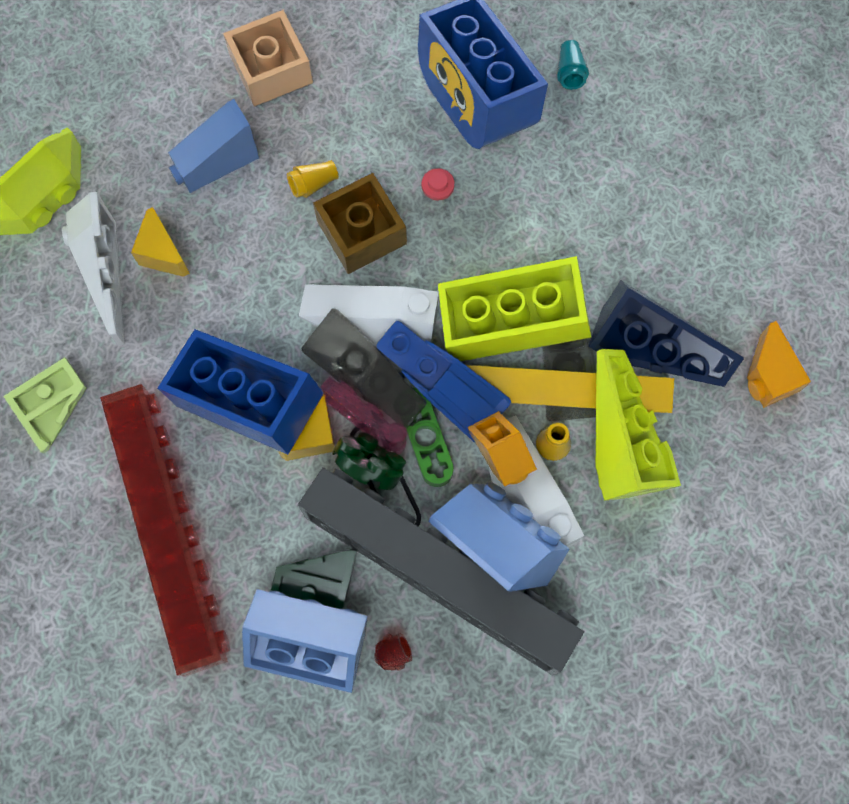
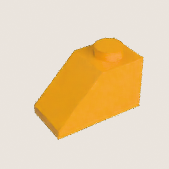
(775, 368)
(503, 448)

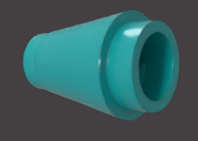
(572, 66)

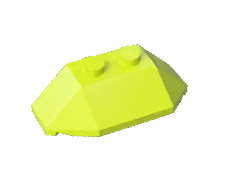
(40, 184)

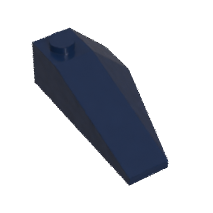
(661, 339)

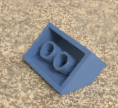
(501, 537)
(303, 640)

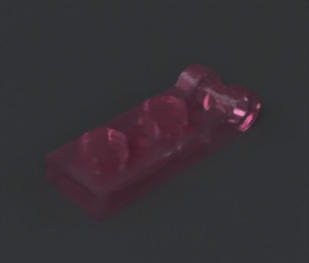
(365, 417)

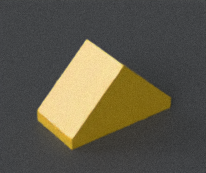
(155, 248)
(316, 435)

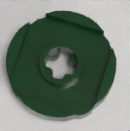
(366, 460)

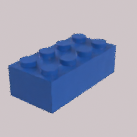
(241, 390)

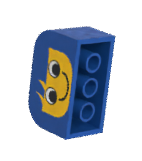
(478, 72)

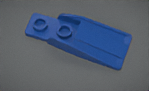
(442, 378)

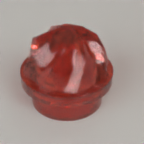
(393, 652)

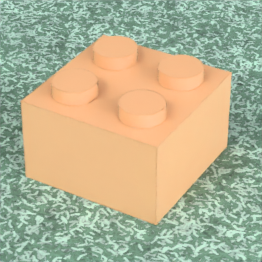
(268, 57)

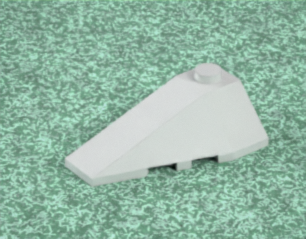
(94, 246)
(373, 307)
(542, 496)

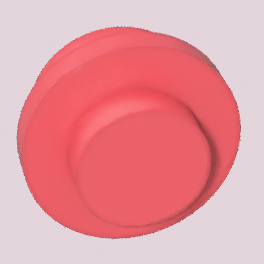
(438, 184)

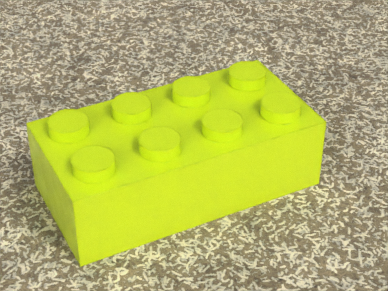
(514, 310)

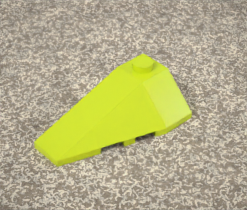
(628, 449)

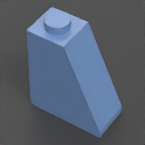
(214, 148)

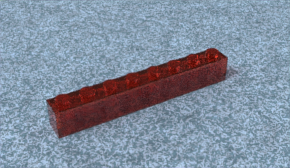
(164, 532)

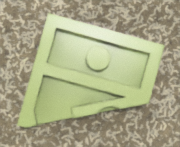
(47, 402)

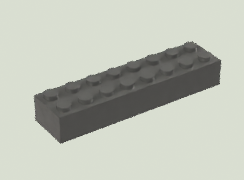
(440, 571)

